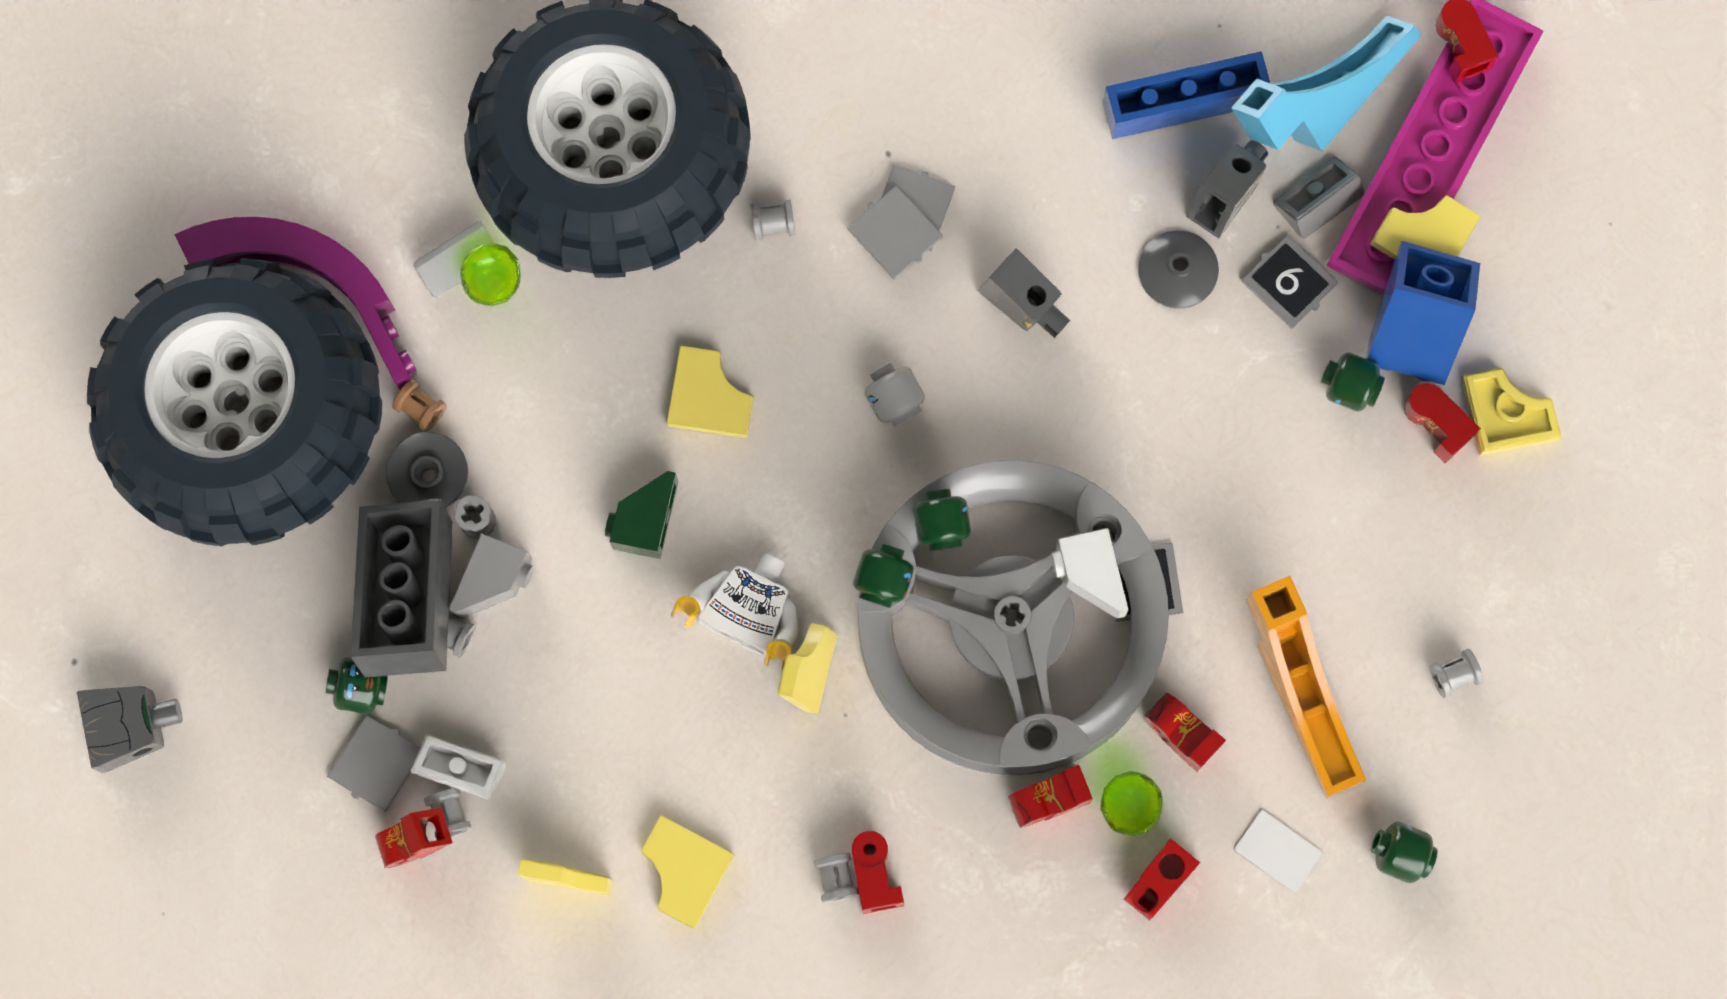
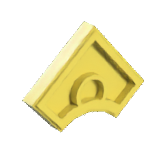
(1440, 228)
(704, 397)
(1507, 415)
(807, 669)
(688, 869)
(564, 877)

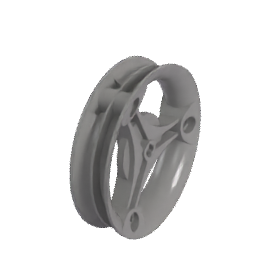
(1027, 647)

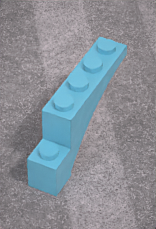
(1322, 102)

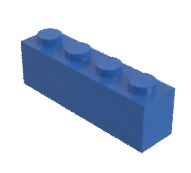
(1180, 95)

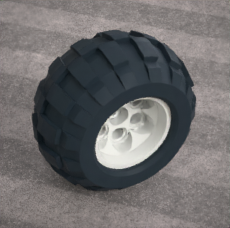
(556, 74)
(200, 325)

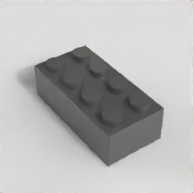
(402, 589)

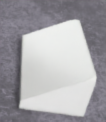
(458, 766)

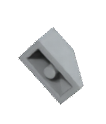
(491, 577)

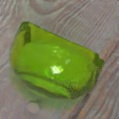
(490, 274)
(1132, 803)

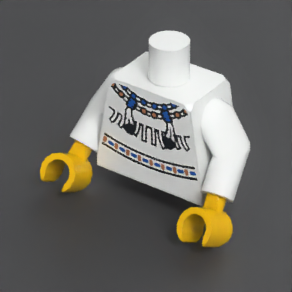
(746, 609)

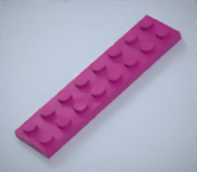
(1435, 143)

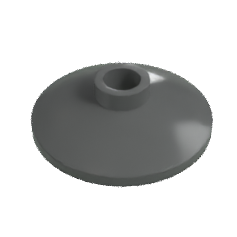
(1175, 287)
(422, 453)

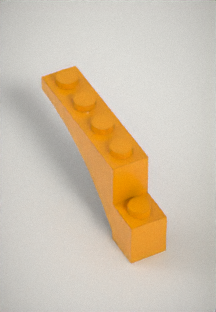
(1302, 686)

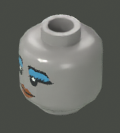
(894, 394)

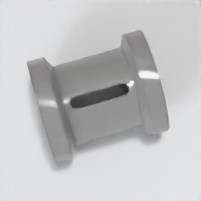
(773, 220)
(482, 507)
(459, 636)
(1456, 673)
(451, 808)
(831, 890)

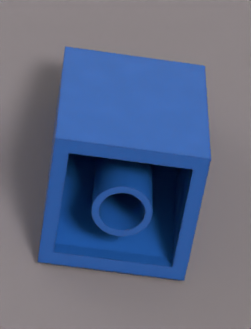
(1424, 313)

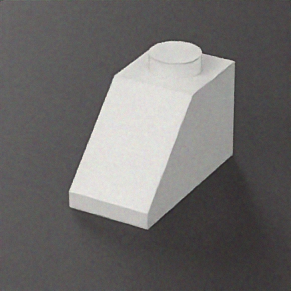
(1091, 570)

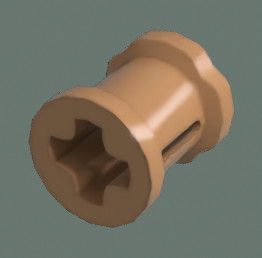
(419, 405)

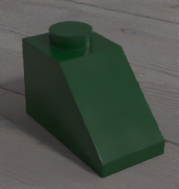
(643, 518)

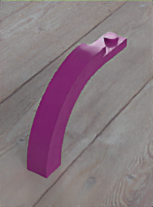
(311, 251)

